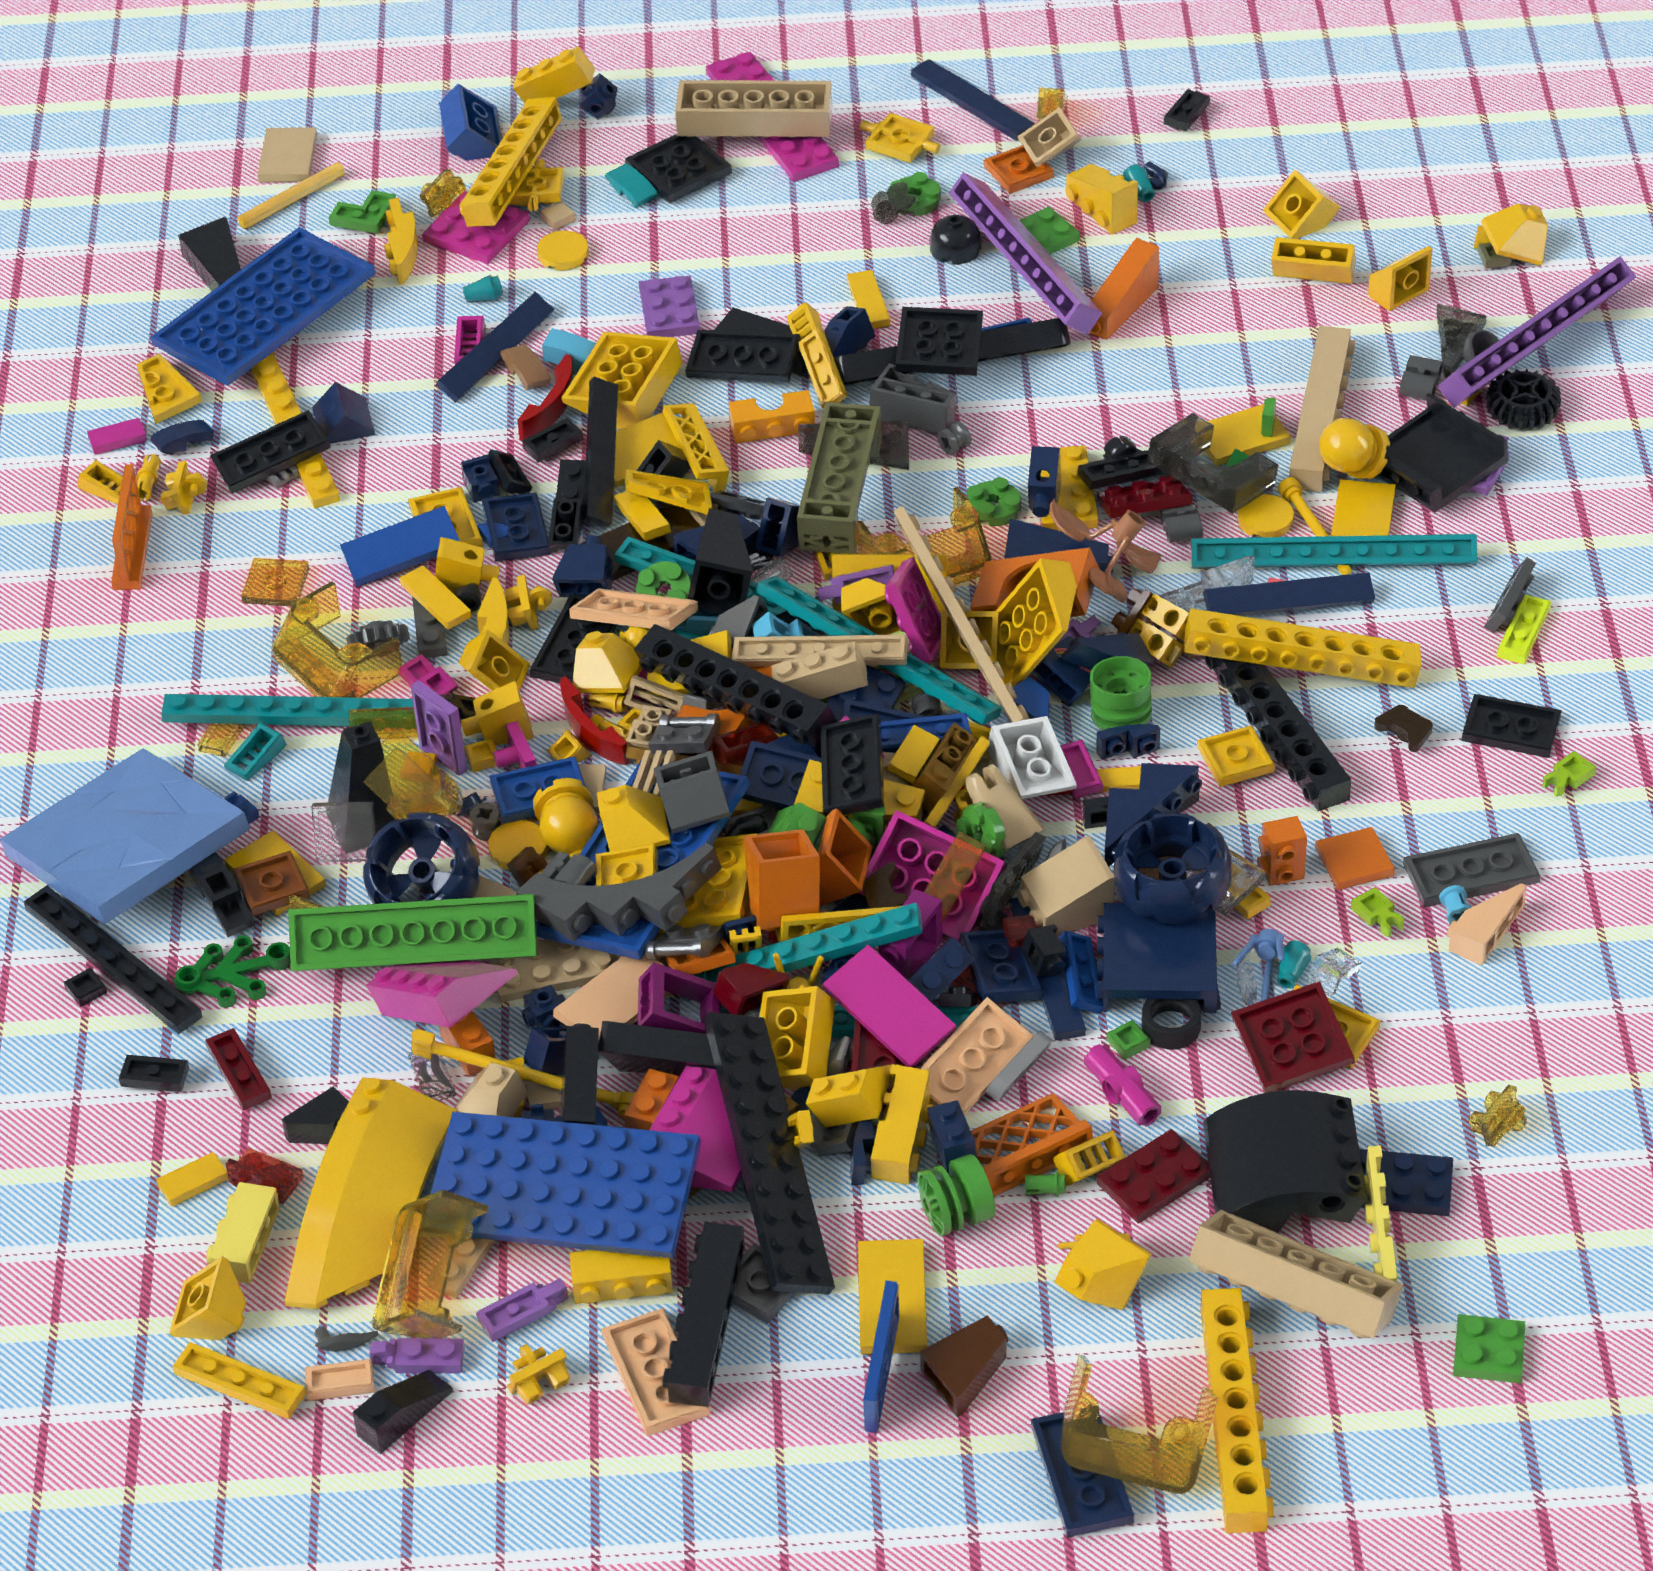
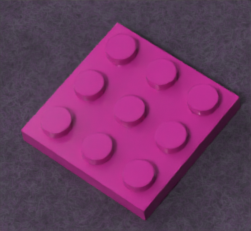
(474, 242)
(915, 610)

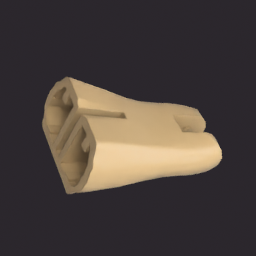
(1015, 815)

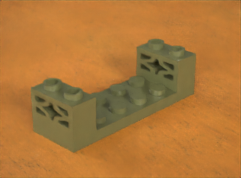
(837, 477)

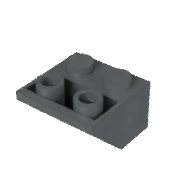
(692, 792)

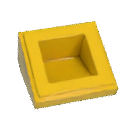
(569, 746)

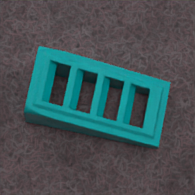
(255, 739)

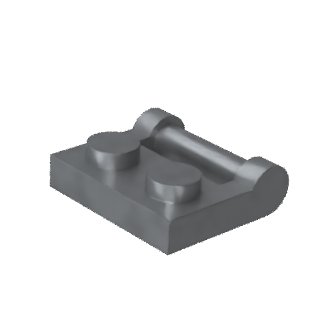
(685, 734)
(685, 941)

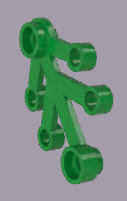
(197, 977)

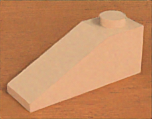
(1485, 924)

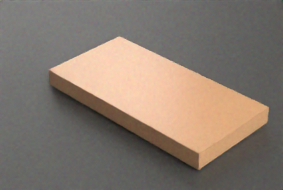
(633, 609)
(607, 996)
(974, 1055)
(641, 1355)

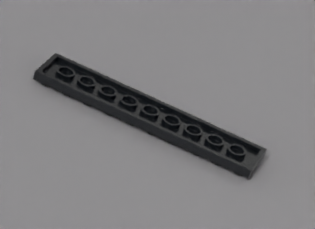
(767, 1154)

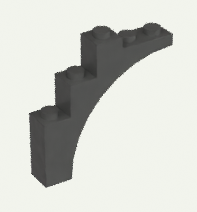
(617, 907)

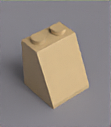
(1069, 888)

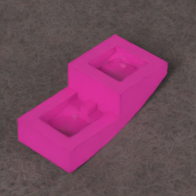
(422, 670)

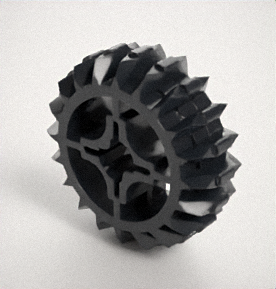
(1523, 399)

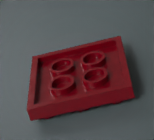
(1292, 1037)

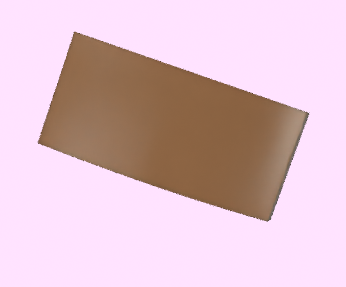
(527, 366)

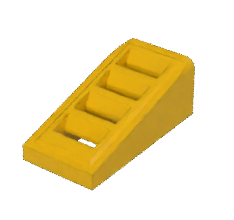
(804, 320)
(89, 484)
(1072, 1166)

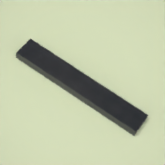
(600, 452)

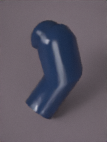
(1159, 175)

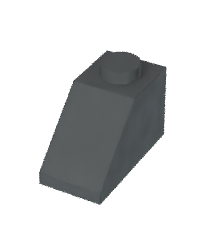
(740, 618)

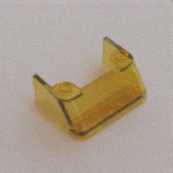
(962, 543)
(322, 665)
(412, 780)
(420, 1265)
(1157, 1463)

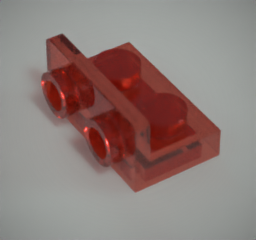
(265, 1171)

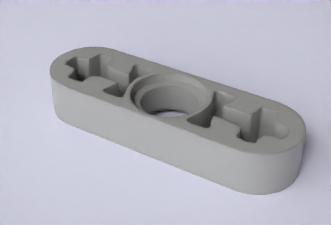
(1019, 1066)

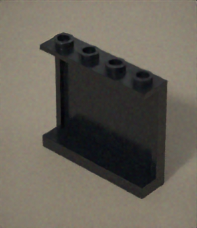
(1441, 455)

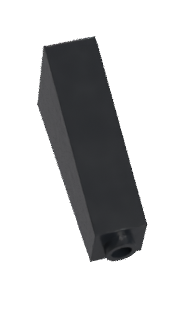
(211, 252)
(645, 1047)
(579, 1075)

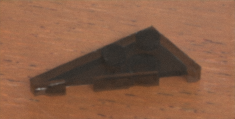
(1453, 329)

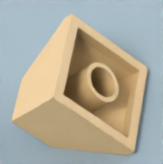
(1049, 137)
(493, 1092)

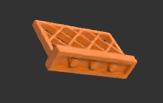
(130, 534)
(1027, 1158)

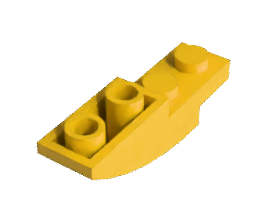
(402, 241)

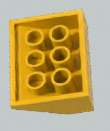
(640, 367)
(1034, 618)

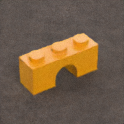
(753, 423)

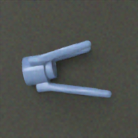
(1267, 946)

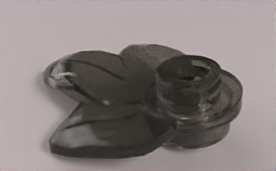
(890, 203)

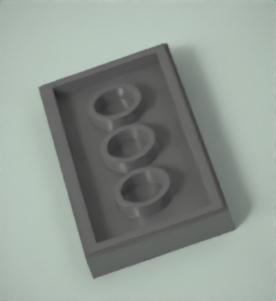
(1476, 866)

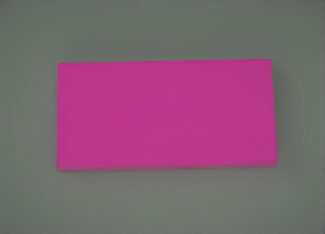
(889, 1006)

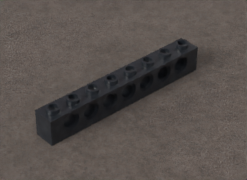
(734, 685)
(1285, 731)

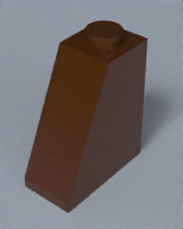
(964, 1362)

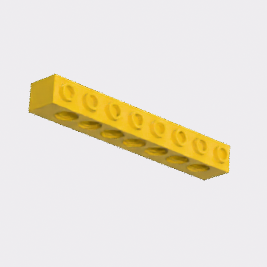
(511, 162)
(1302, 648)
(1227, 1360)

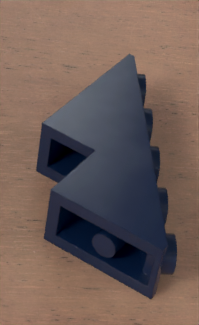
(1160, 792)

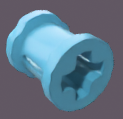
(1455, 901)

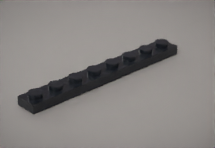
(113, 959)

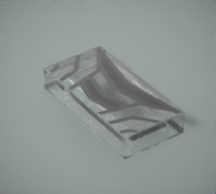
(432, 1076)

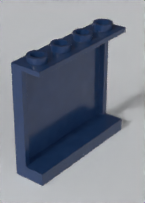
(1156, 958)

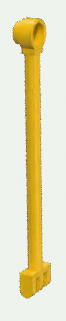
(425, 1046)

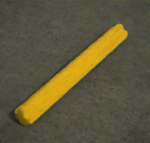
(291, 195)

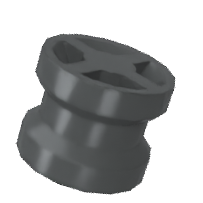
(954, 438)
(926, 705)
(484, 820)

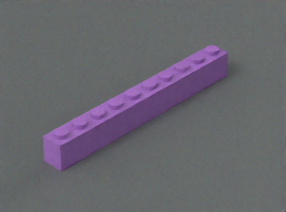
(1025, 253)
(1536, 332)

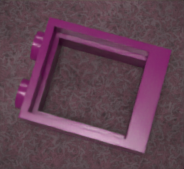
(911, 952)
(651, 998)

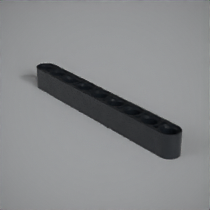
(994, 345)

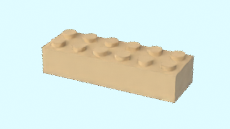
(754, 108)
(1295, 1274)

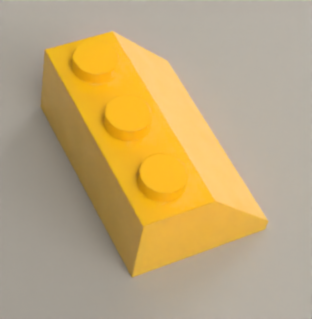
(799, 1033)

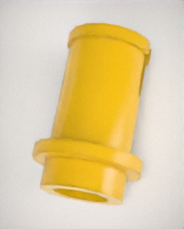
(609, 701)

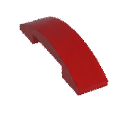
(541, 417)
(604, 743)

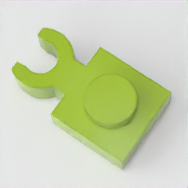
(1570, 771)
(1376, 908)

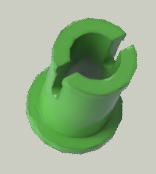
(1045, 1184)

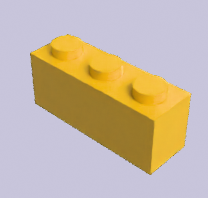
(555, 76)
(1313, 260)
(618, 1276)

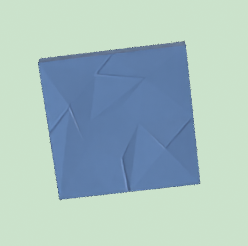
(124, 835)

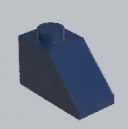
(546, 1049)

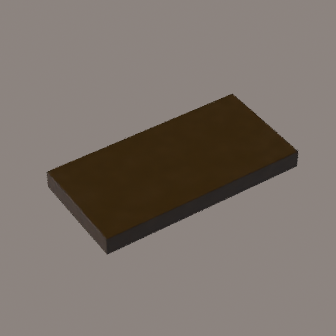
(676, 516)

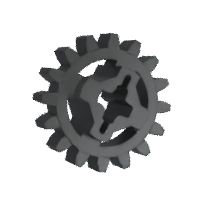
(378, 633)

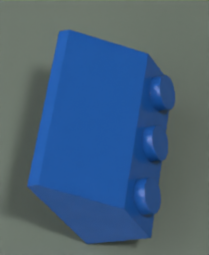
(469, 124)

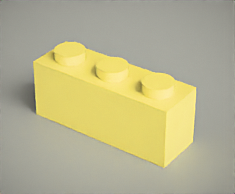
(245, 1229)

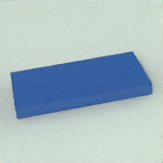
(397, 546)
(881, 1357)

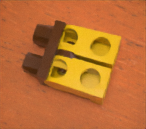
(1147, 618)

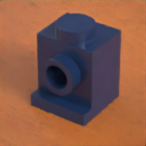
(479, 478)

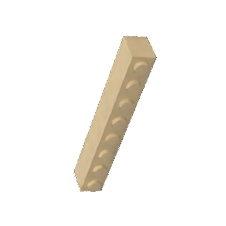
(1321, 404)

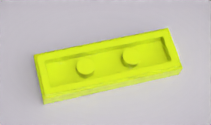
(1524, 629)

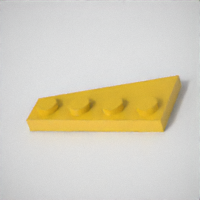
(896, 795)

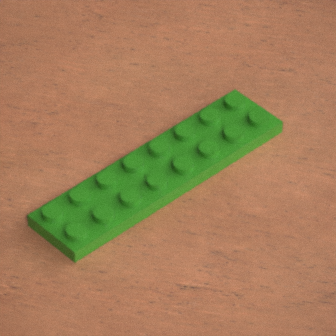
(412, 932)

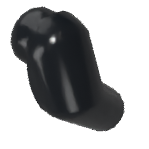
(747, 823)

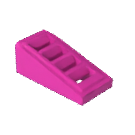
(468, 324)

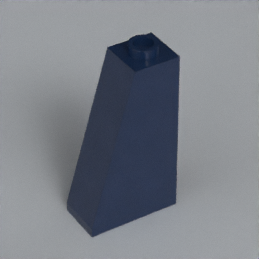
(1031, 539)

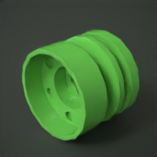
(1120, 692)
(956, 1195)

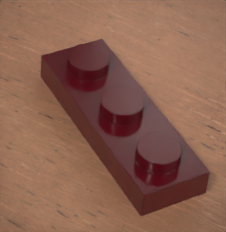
(238, 1069)

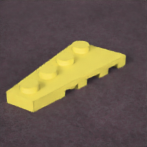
(1379, 1216)

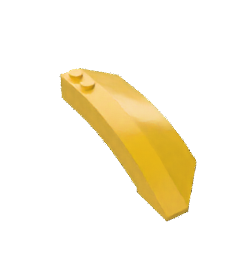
(365, 1178)

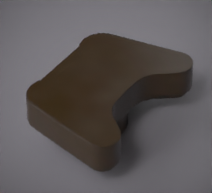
(1407, 725)
(880, 890)

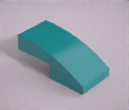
(631, 183)

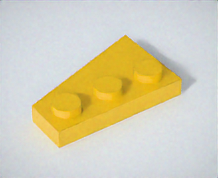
(165, 388)
(672, 490)

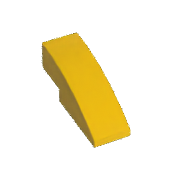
(494, 613)

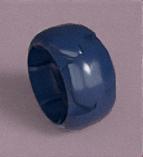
(424, 834)
(1173, 896)

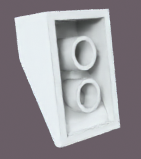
(1030, 757)

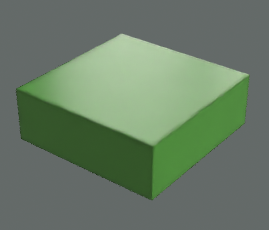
(1268, 417)
(1128, 1039)

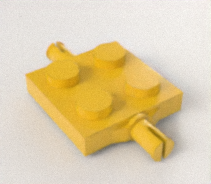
(899, 137)
(540, 186)

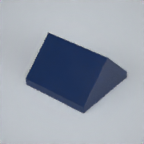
(343, 414)

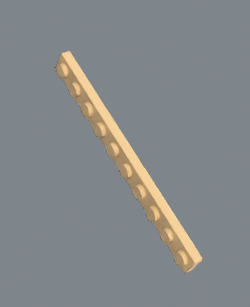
(957, 609)

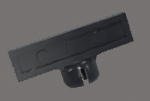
(1120, 465)

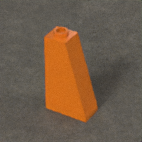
(1127, 287)

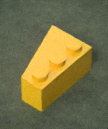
(1104, 197)
(902, 1126)

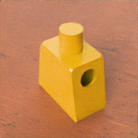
(462, 564)
(495, 711)

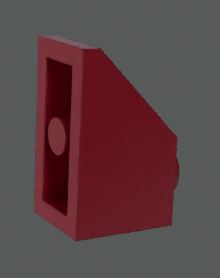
(743, 985)

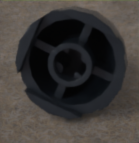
(955, 239)

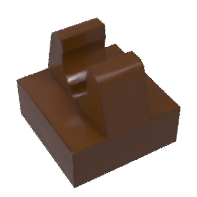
(526, 865)

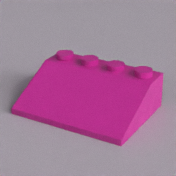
(918, 853)
(436, 991)
(699, 1109)

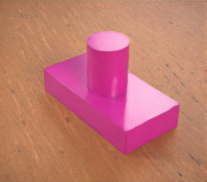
(518, 749)

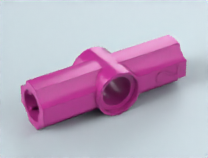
(1122, 1085)

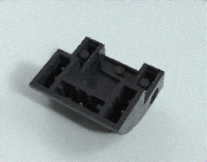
(1285, 1157)

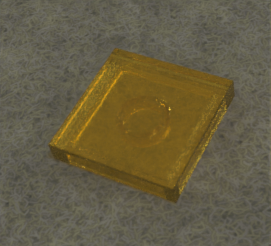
(275, 582)

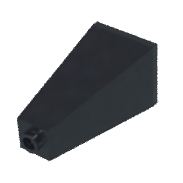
(721, 565)
(356, 758)

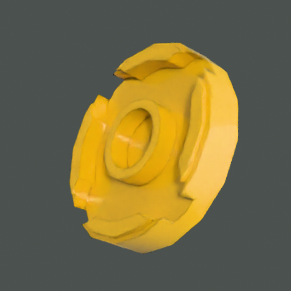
(562, 250)
(1266, 516)
(512, 838)

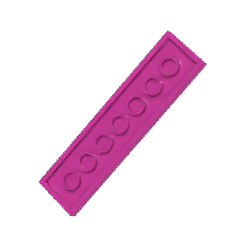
(796, 155)

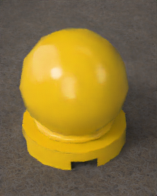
(1354, 448)
(565, 815)

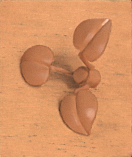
(1124, 532)

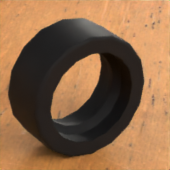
(1171, 1037)

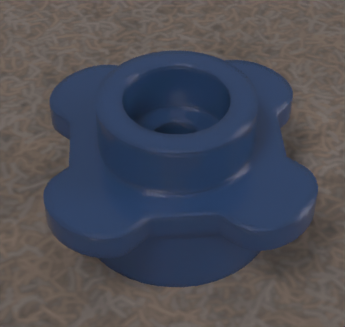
(469, 802)

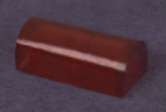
(735, 744)

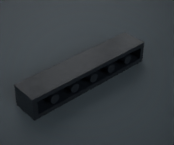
(705, 1314)

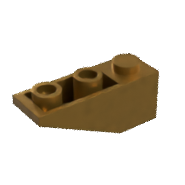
(944, 764)

